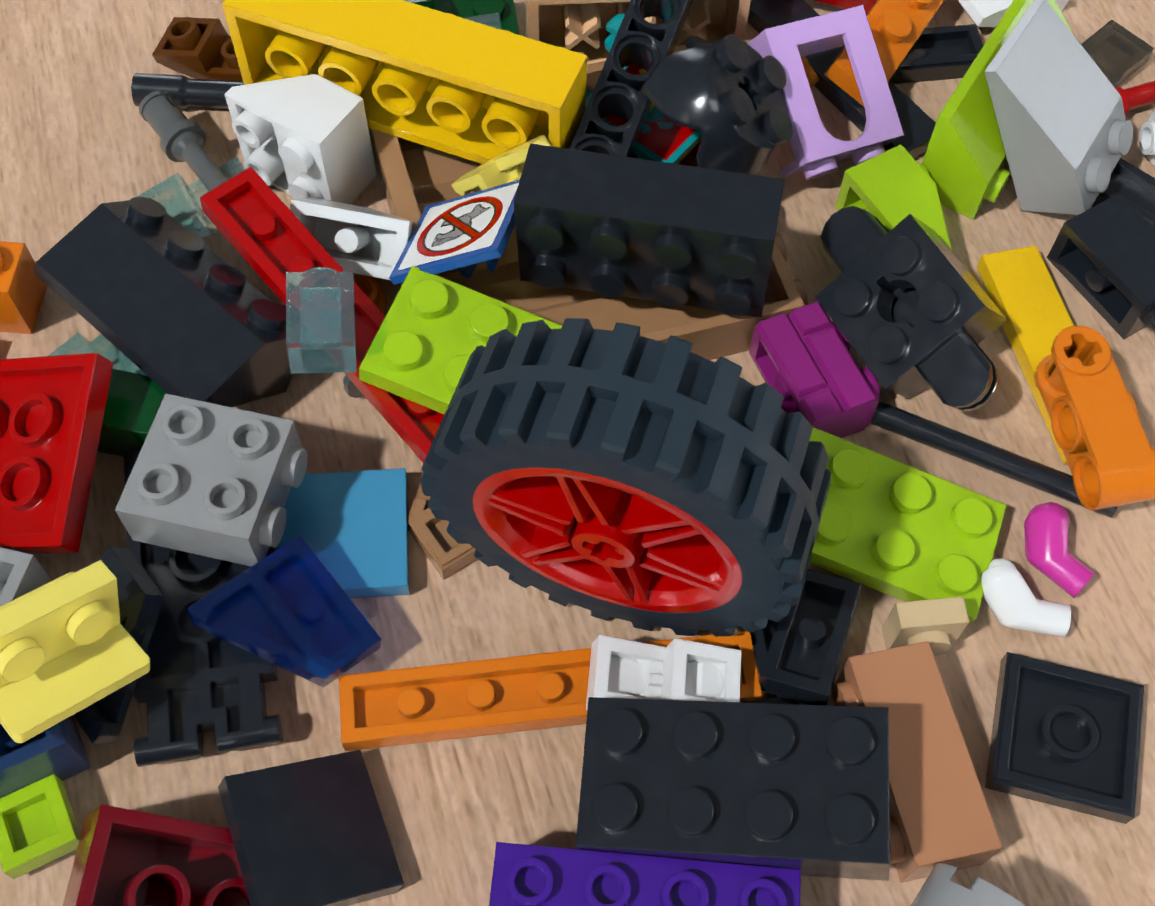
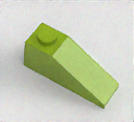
(893, 188)

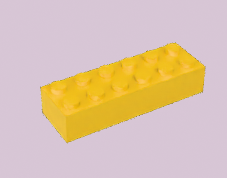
(418, 70)

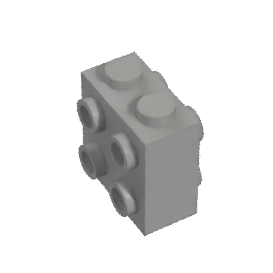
(213, 481)

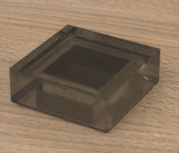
(1117, 51)

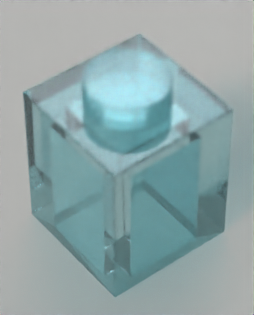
(321, 321)

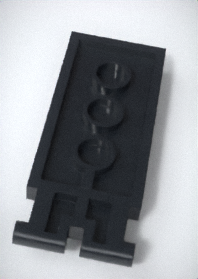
(194, 676)

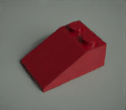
(153, 861)

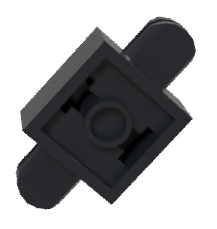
(910, 309)

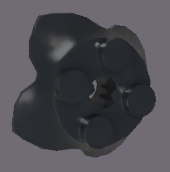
(728, 97)

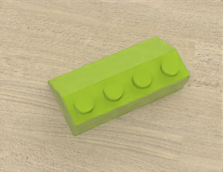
(966, 143)

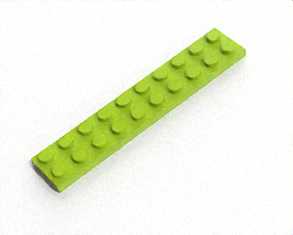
(880, 516)

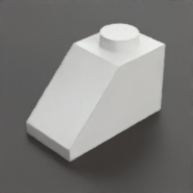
(355, 235)

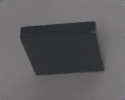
(1066, 738)
(310, 833)

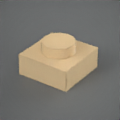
(926, 620)

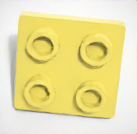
(63, 651)

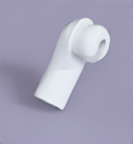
(1016, 605)

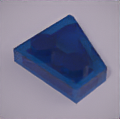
(290, 616)

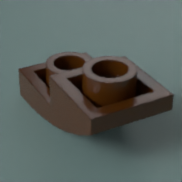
(198, 49)

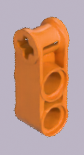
(1095, 421)

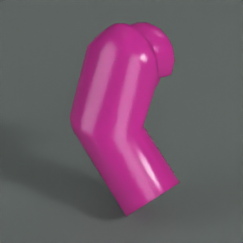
(1048, 548)

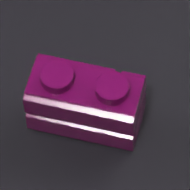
(814, 371)

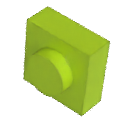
(36, 826)

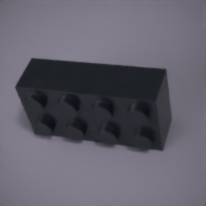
(646, 229)
(739, 784)

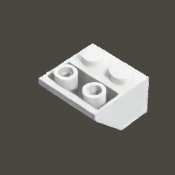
(304, 136)

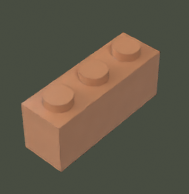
(933, 786)

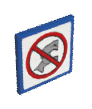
(460, 233)

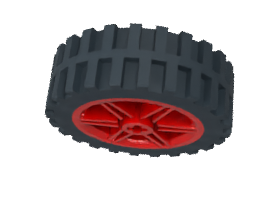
(629, 478)

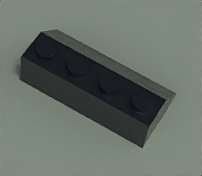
(170, 304)

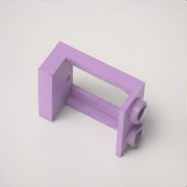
(811, 143)

